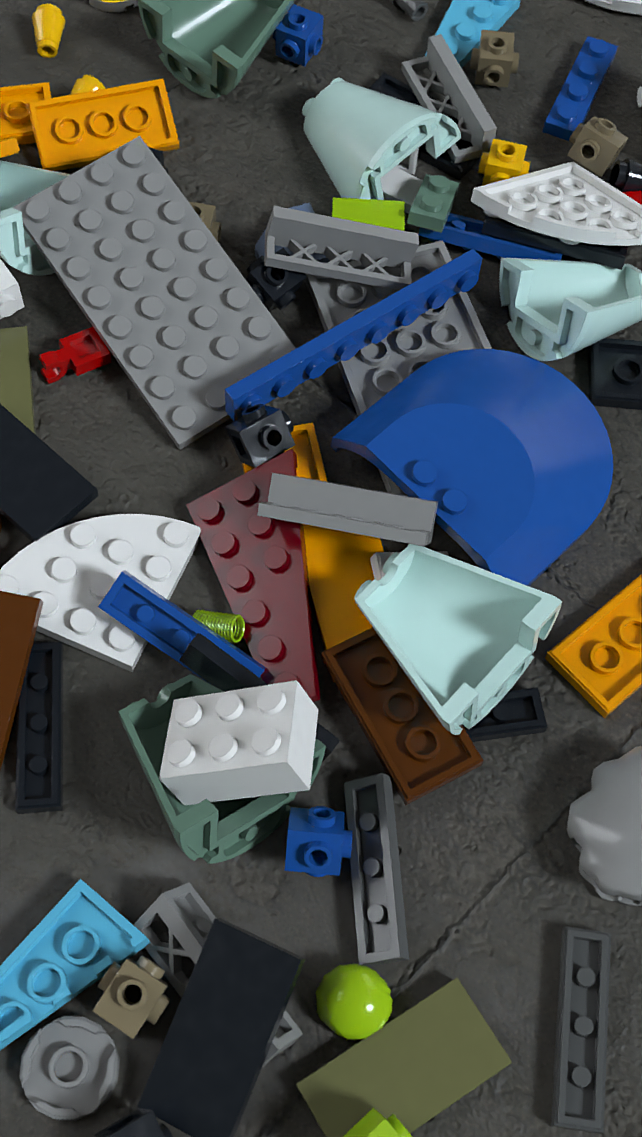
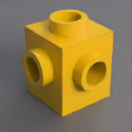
(503, 161)

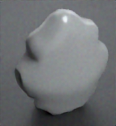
(609, 829)

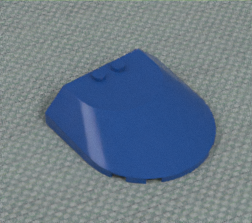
(501, 450)

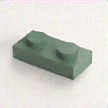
(433, 203)

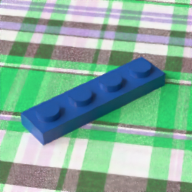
(580, 88)
(467, 234)
(163, 622)

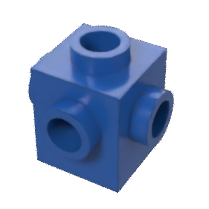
(299, 35)
(317, 841)

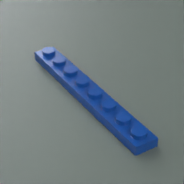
(350, 336)

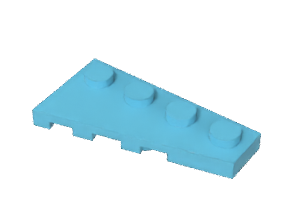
(467, 18)
(62, 959)

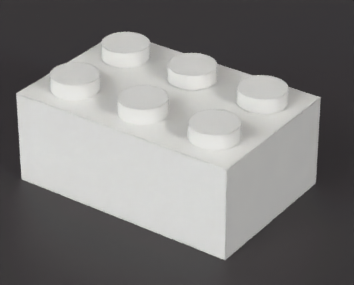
(240, 744)

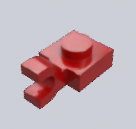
(78, 351)

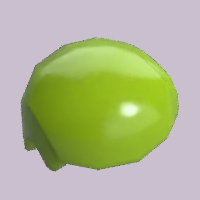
(353, 1001)

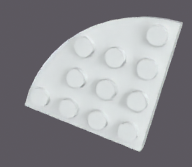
(564, 205)
(79, 565)

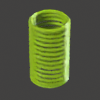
(211, 621)

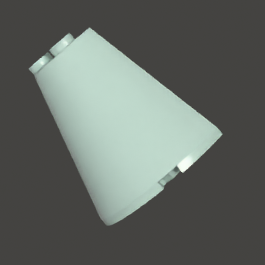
(368, 134)
(17, 185)
(567, 303)
(456, 630)

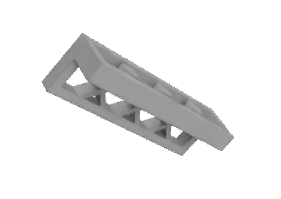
(459, 101)
(339, 242)
(350, 509)
(189, 926)

